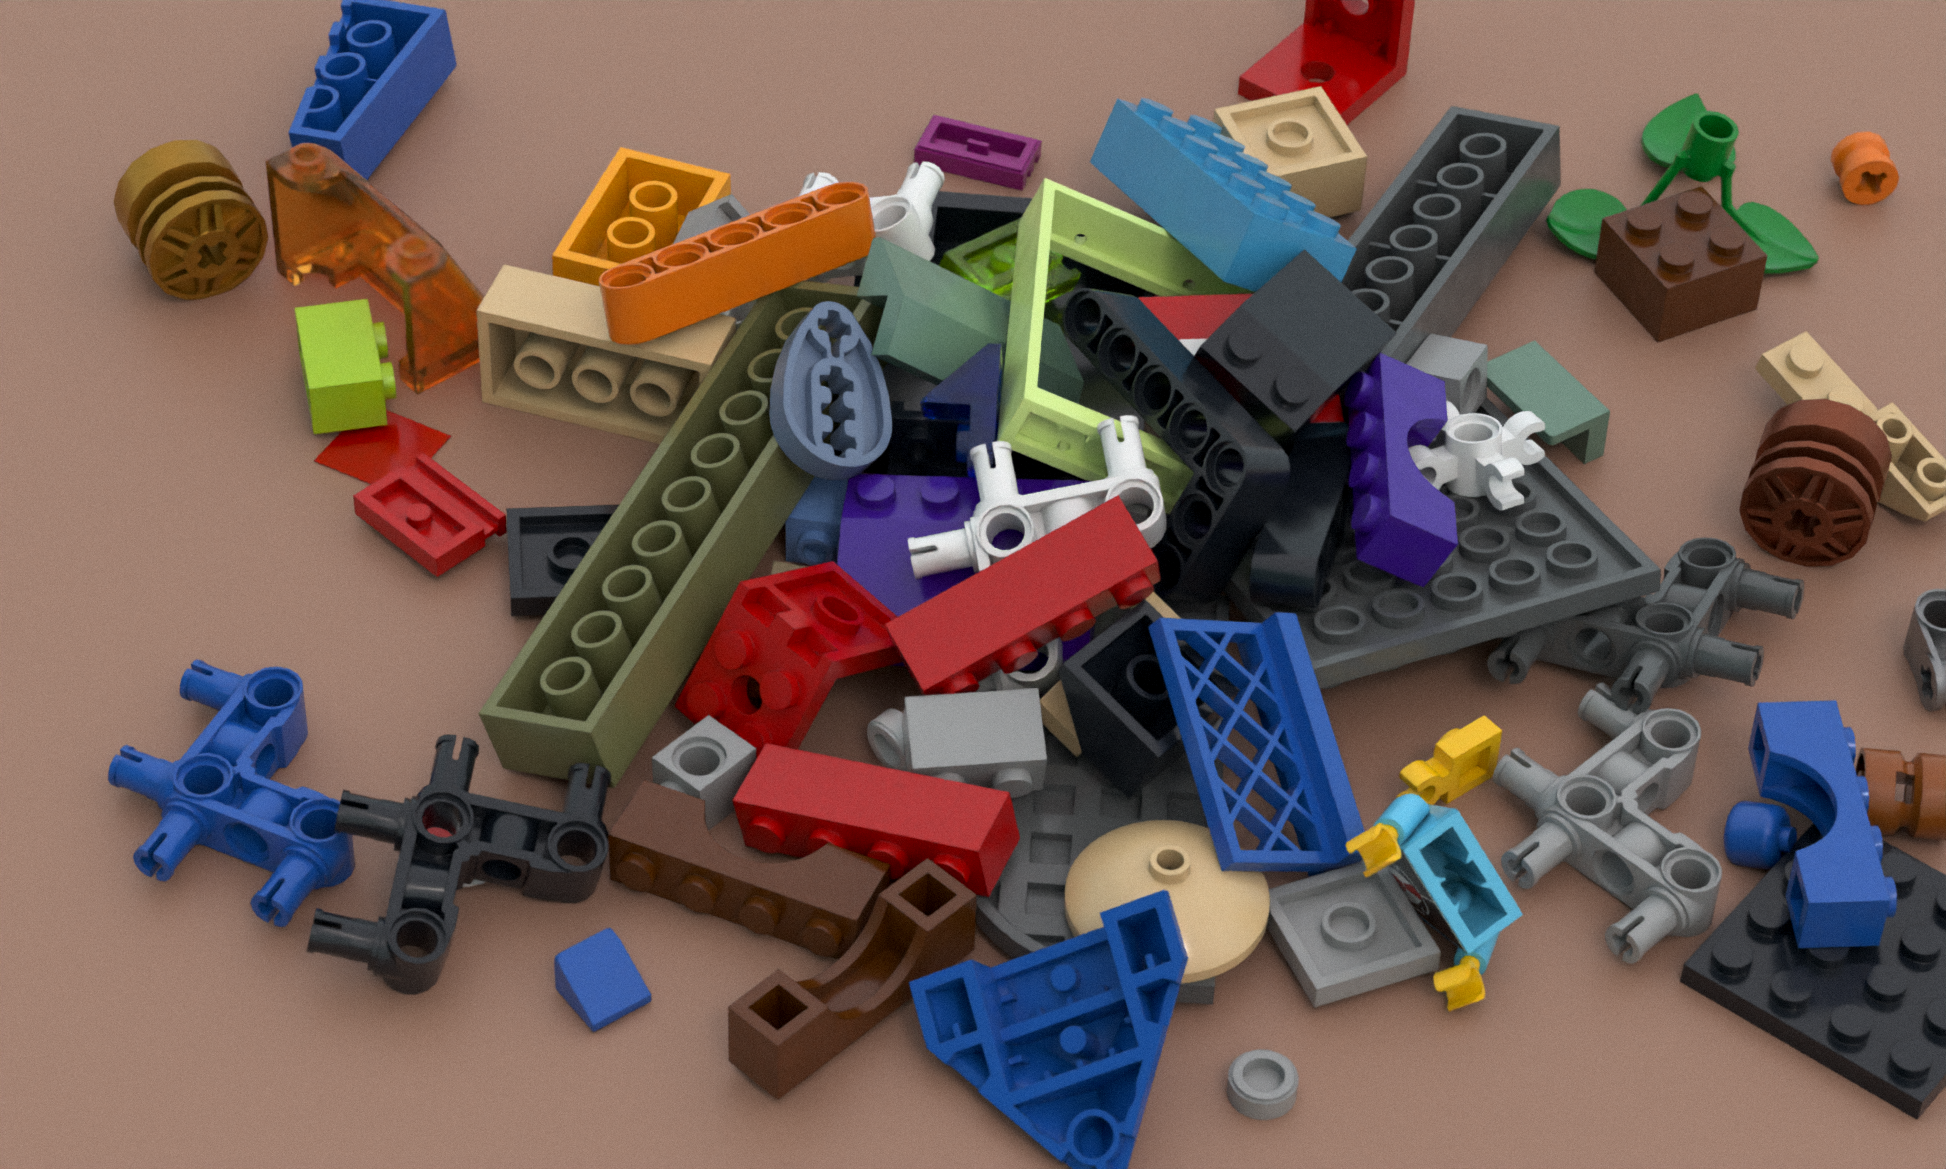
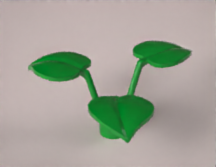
(1702, 147)

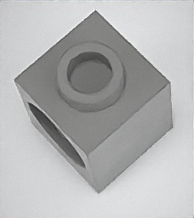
(1460, 365)
(707, 765)

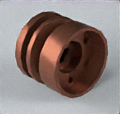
(1815, 482)

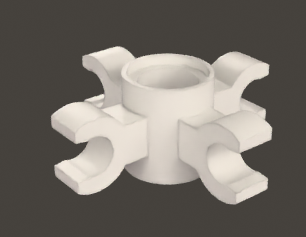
(1480, 455)

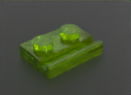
(991, 263)

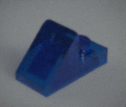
(973, 396)

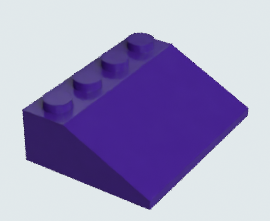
(889, 509)

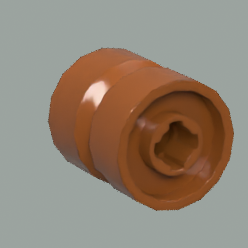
(1924, 792)

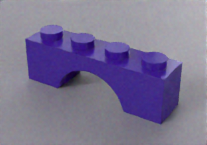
(1397, 512)

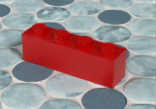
(1026, 602)
(809, 799)

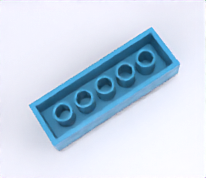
(1214, 195)

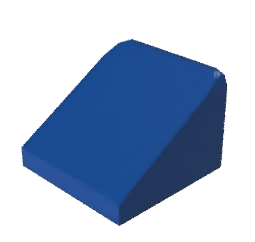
(600, 980)

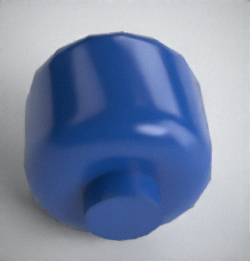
(1758, 834)

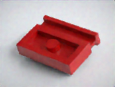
(429, 514)

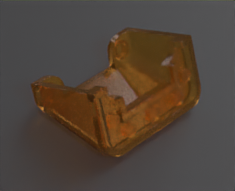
(347, 229)

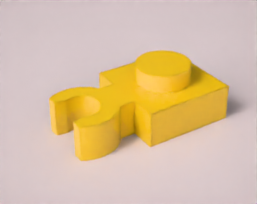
(1458, 763)

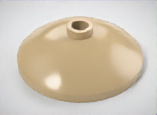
(1216, 910)

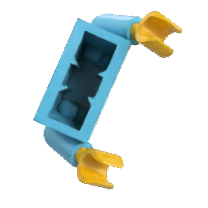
(1446, 884)

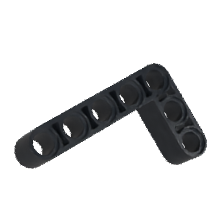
(1233, 459)

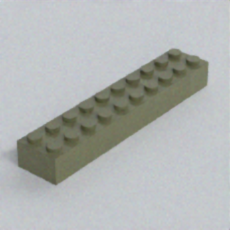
(663, 562)

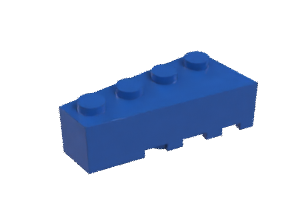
(374, 79)

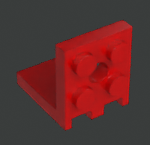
(1344, 42)
(795, 640)

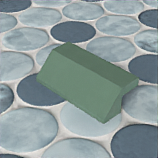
(942, 320)

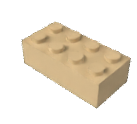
(553, 357)

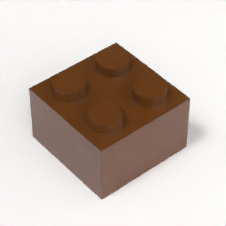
(1680, 263)

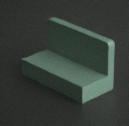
(1537, 383)

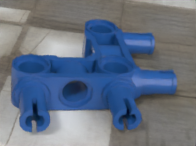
(225, 793)

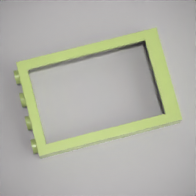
(1120, 246)

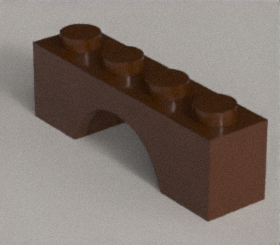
(810, 902)
(795, 1027)

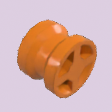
(1864, 168)

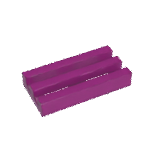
(978, 152)

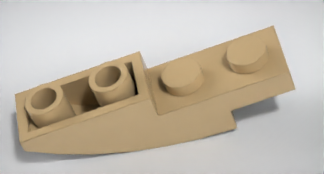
(1916, 471)

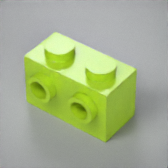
(343, 366)

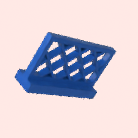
(1293, 737)

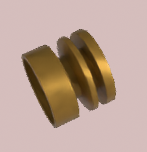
(190, 219)

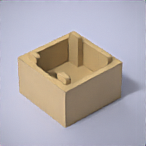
(1303, 144)

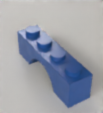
(1837, 883)

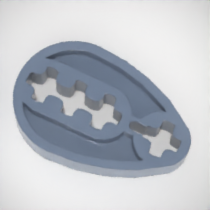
(799, 398)

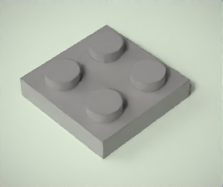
(1349, 933)

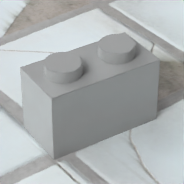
(977, 739)

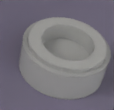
(1262, 1084)

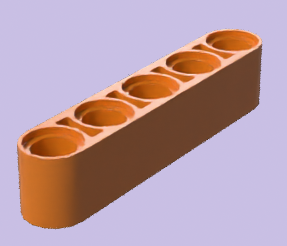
(737, 263)

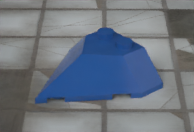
(1066, 1031)

